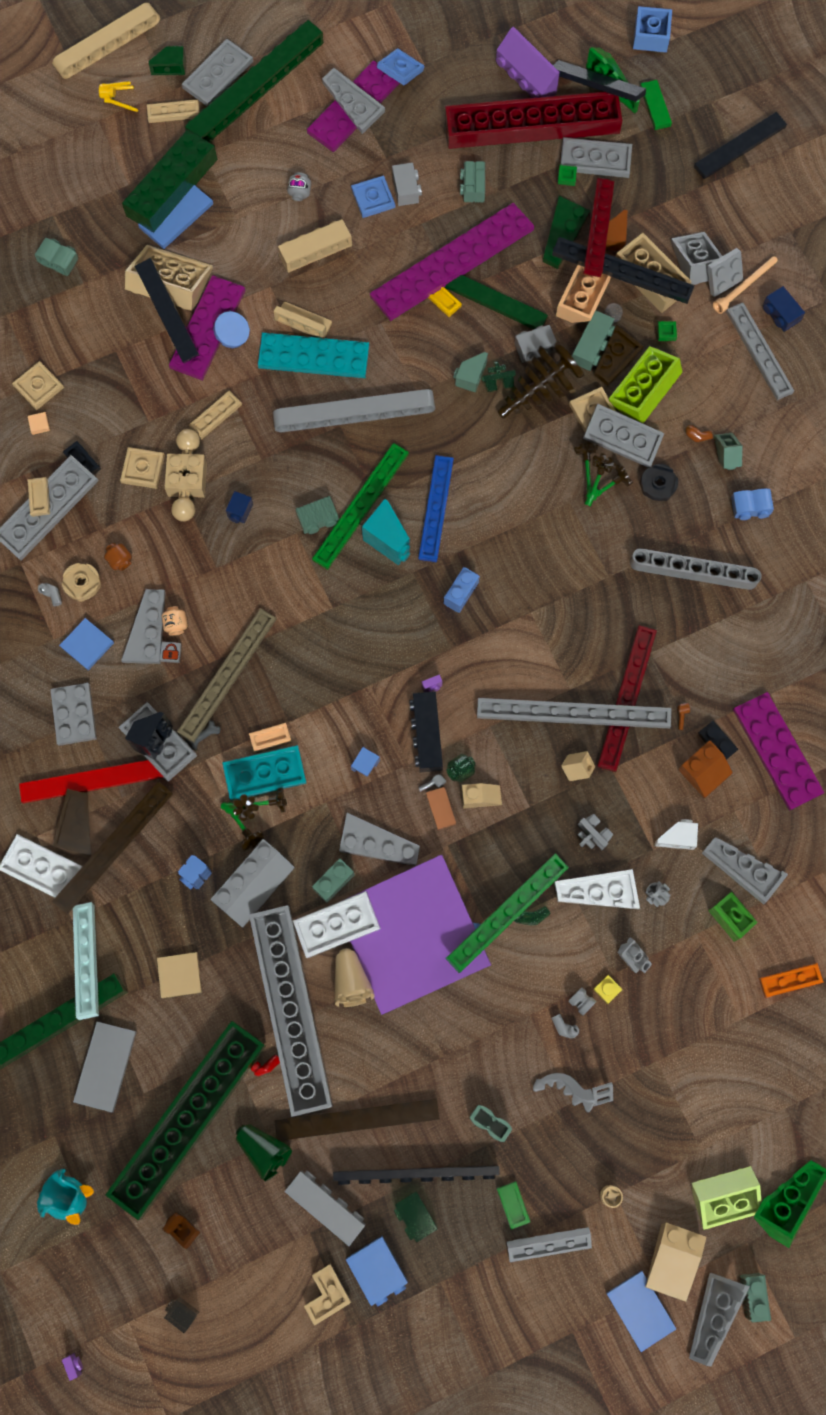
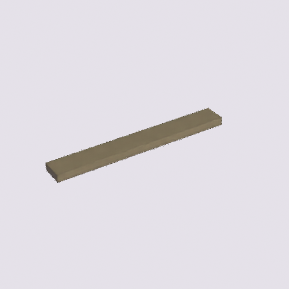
(226, 675)

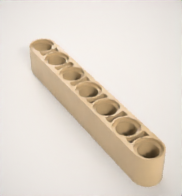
(106, 40)

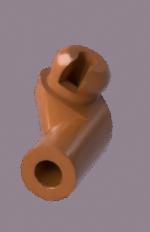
(698, 436)

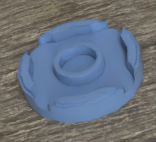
(231, 329)

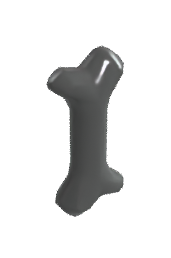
(211, 729)

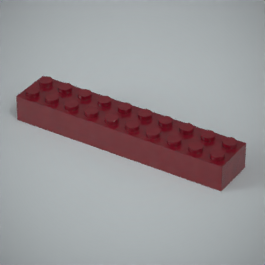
(532, 119)

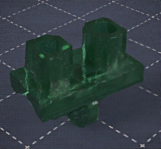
(506, 377)

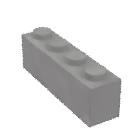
(325, 1207)

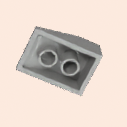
(694, 255)

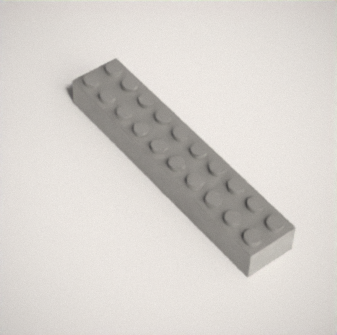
(290, 1011)

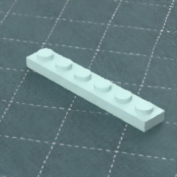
(85, 961)

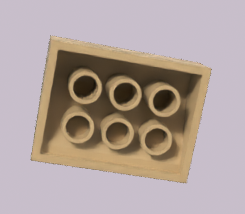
(181, 276)

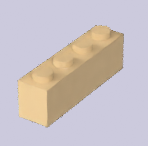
(315, 245)

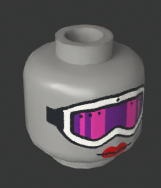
(299, 186)

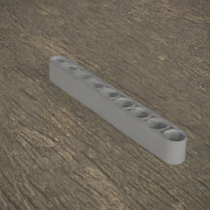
(353, 410)

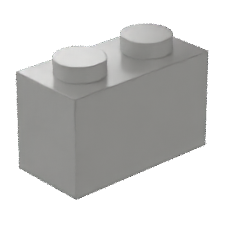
(405, 184)
(528, 342)

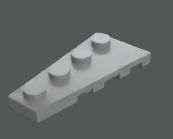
(147, 631)
(374, 842)
(754, 876)

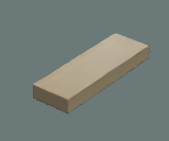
(173, 111)
(215, 414)

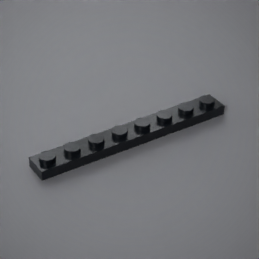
(627, 272)
(425, 1174)

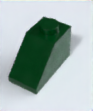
(169, 61)

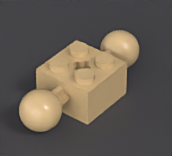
(187, 464)

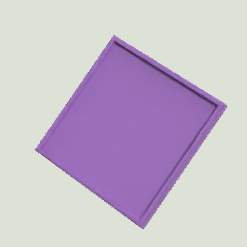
(419, 926)

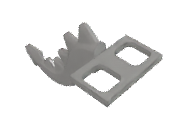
(573, 1088)

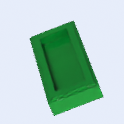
(513, 1205)

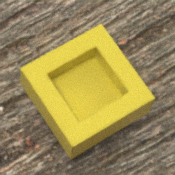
(607, 989)

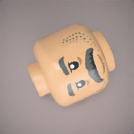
(174, 621)

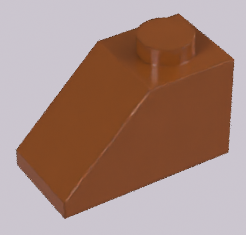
(617, 232)

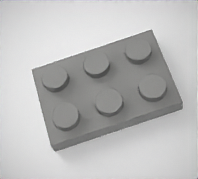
(73, 714)

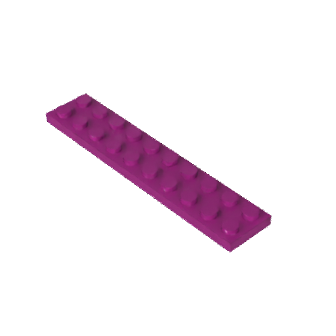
(451, 261)

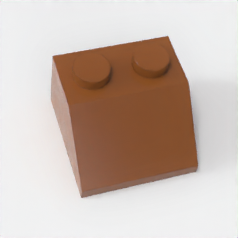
(706, 769)

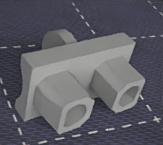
(600, 839)
(634, 956)

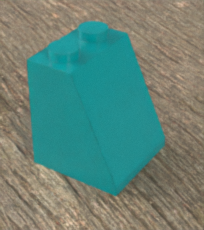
(387, 534)

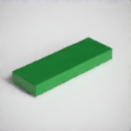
(656, 105)

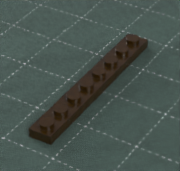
(112, 847)
(356, 1119)

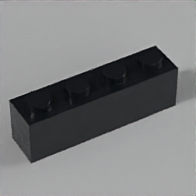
(427, 732)

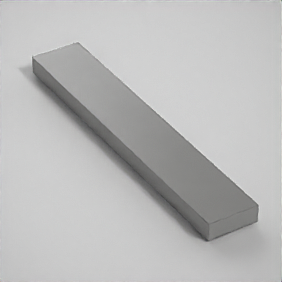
(760, 351)

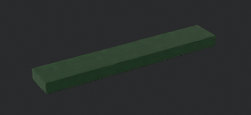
(497, 302)

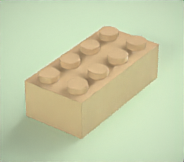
(648, 255)

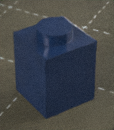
(239, 507)

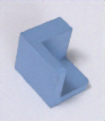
(365, 762)

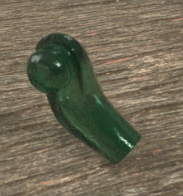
(533, 918)

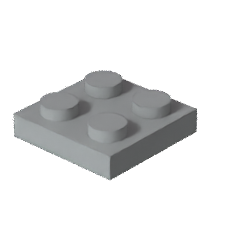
(725, 272)

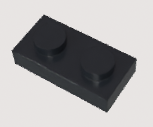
(82, 456)
(714, 734)

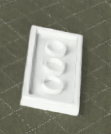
(38, 866)
(336, 924)

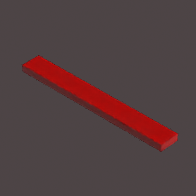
(88, 781)

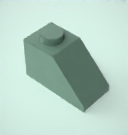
(470, 372)
(728, 450)

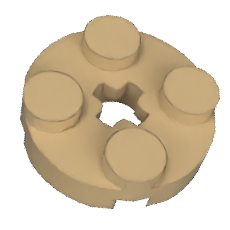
(82, 571)

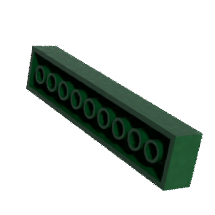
(185, 1121)

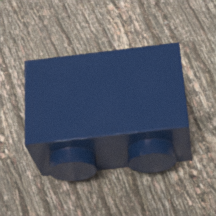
(783, 309)

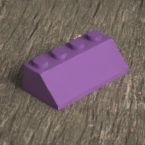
(527, 66)

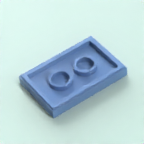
(641, 1311)

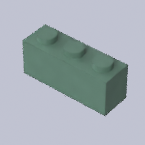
(593, 340)

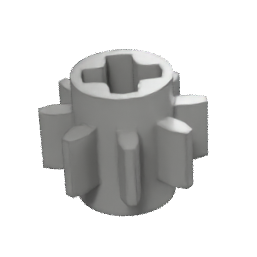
(658, 894)

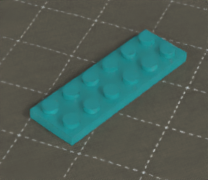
(313, 355)

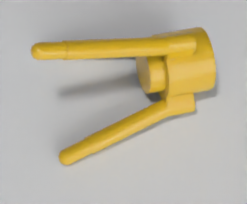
(108, 91)

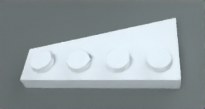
(607, 889)

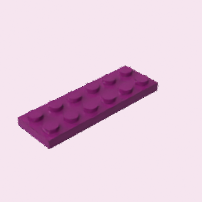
(334, 125)
(217, 298)
(778, 751)

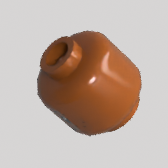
(118, 556)

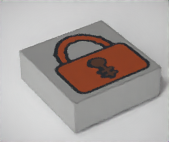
(170, 652)

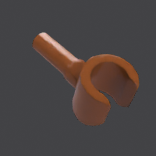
(682, 709)

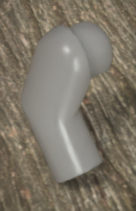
(50, 591)
(564, 1029)

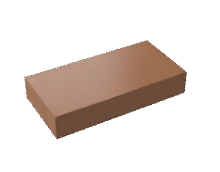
(441, 808)

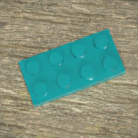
(264, 772)

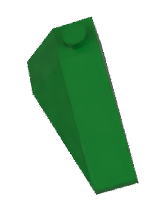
(604, 63)
(788, 1206)

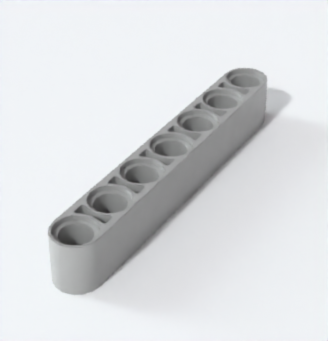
(704, 566)

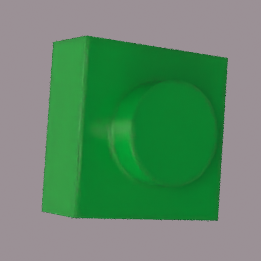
(567, 175)
(667, 330)

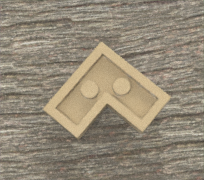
(332, 1298)

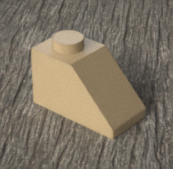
(480, 795)

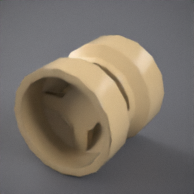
(614, 1196)

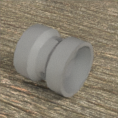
(582, 1001)

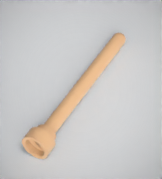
(722, 304)

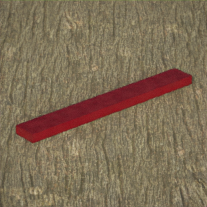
(628, 696)

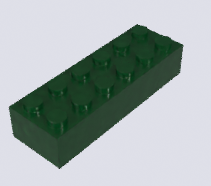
(169, 181)

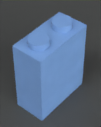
(377, 1271)

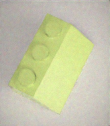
(727, 1197)

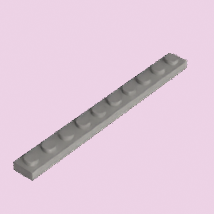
(574, 713)

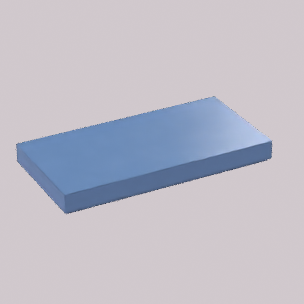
(181, 217)

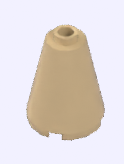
(351, 982)

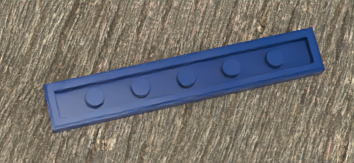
(436, 508)

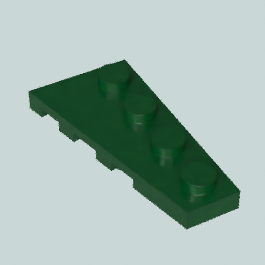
(566, 224)

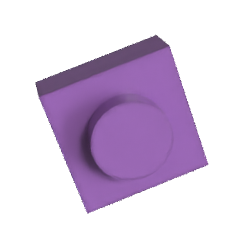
(432, 684)
(72, 1366)

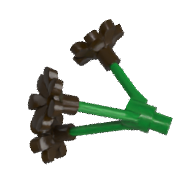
(602, 465)
(245, 809)

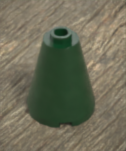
(263, 1150)

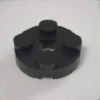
(656, 492)

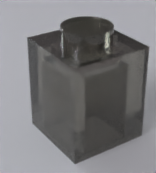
(181, 1314)

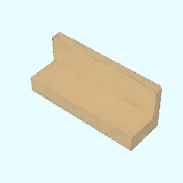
(302, 320)

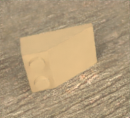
(675, 1261)

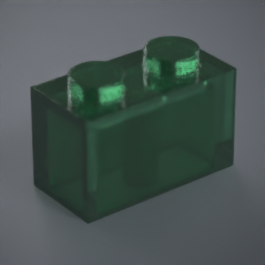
(415, 1216)

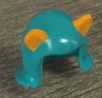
(63, 1197)

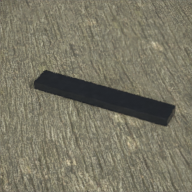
(599, 81)
(740, 145)
(167, 310)

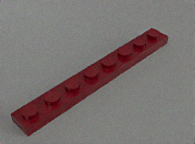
(598, 228)

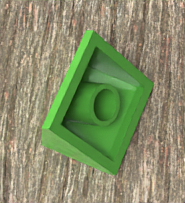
(733, 916)

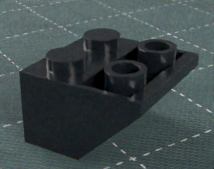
(149, 734)

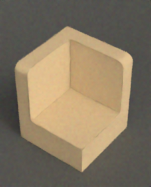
(578, 766)

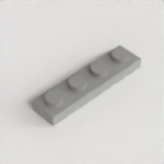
(549, 1244)

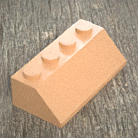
(582, 296)

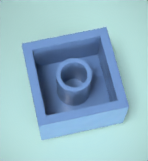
(652, 29)

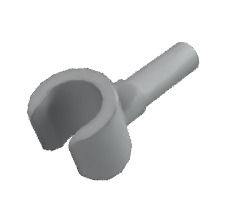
(438, 780)

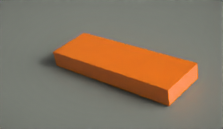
(791, 980)

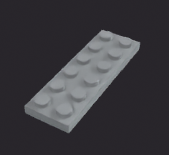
(66, 489)

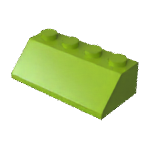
(646, 384)

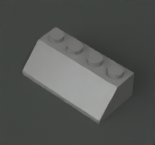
(252, 883)

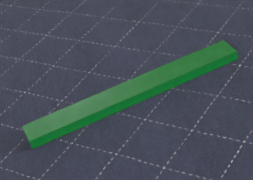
(360, 506)
(506, 913)

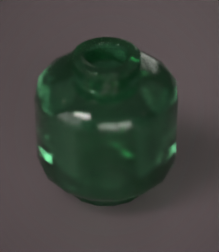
(461, 768)

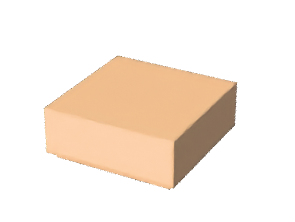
(38, 423)

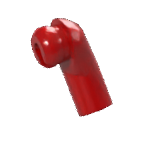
(265, 1068)

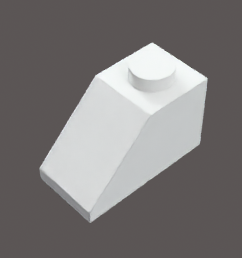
(681, 836)

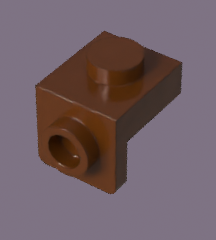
(181, 1230)

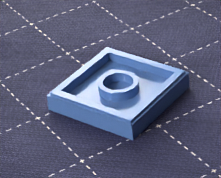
(400, 66)
(373, 196)
(86, 644)

